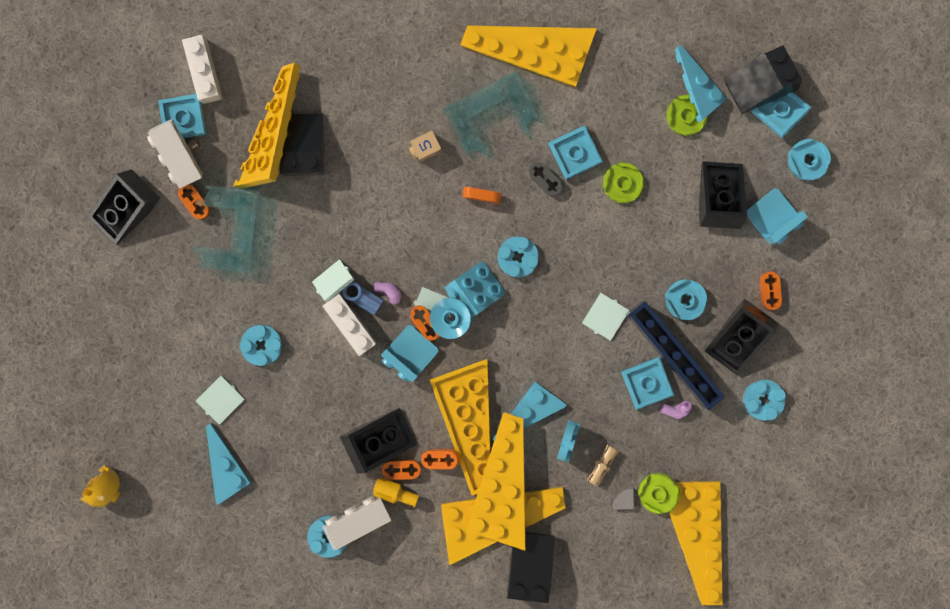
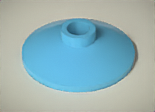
(440, 320)

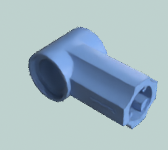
(364, 299)

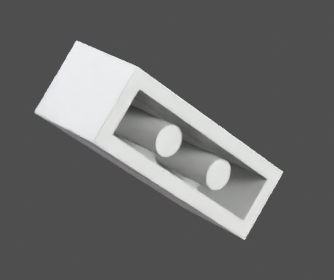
(202, 69)
(174, 153)
(350, 324)
(356, 522)

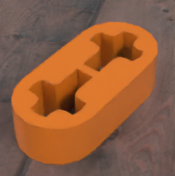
(482, 195)
(190, 205)
(765, 290)
(421, 325)
(440, 463)
(401, 475)

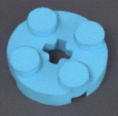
(819, 165)
(514, 268)
(688, 288)
(260, 333)
(775, 396)
(568, 441)
(318, 543)

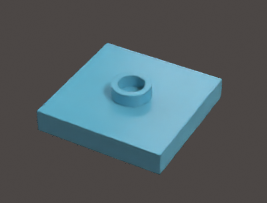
(186, 113)
(782, 113)
(575, 152)
(647, 383)

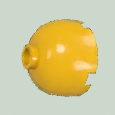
(102, 488)

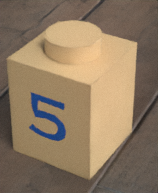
(425, 146)

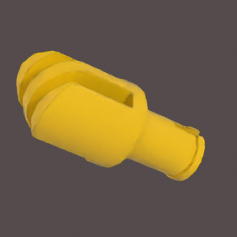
(393, 492)

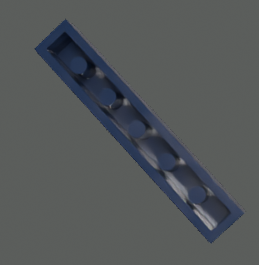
(675, 355)

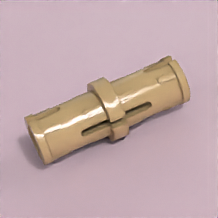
(602, 465)

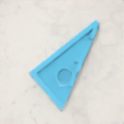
(700, 87)
(537, 405)
(226, 471)

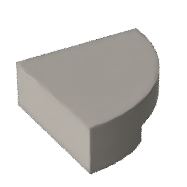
(624, 500)

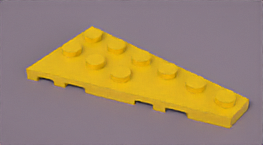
(542, 50)
(269, 137)
(465, 410)
(501, 496)
(456, 516)
(699, 534)

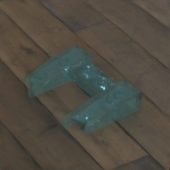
(507, 88)
(246, 209)

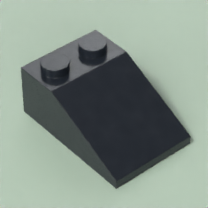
(763, 80)
(303, 146)
(722, 195)
(123, 205)
(741, 337)
(378, 441)
(531, 569)

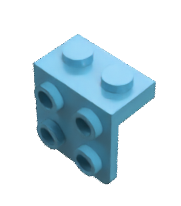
(775, 217)
(476, 288)
(409, 353)

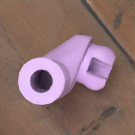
(390, 289)
(678, 411)

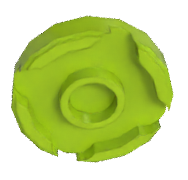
(683, 120)
(623, 183)
(659, 493)

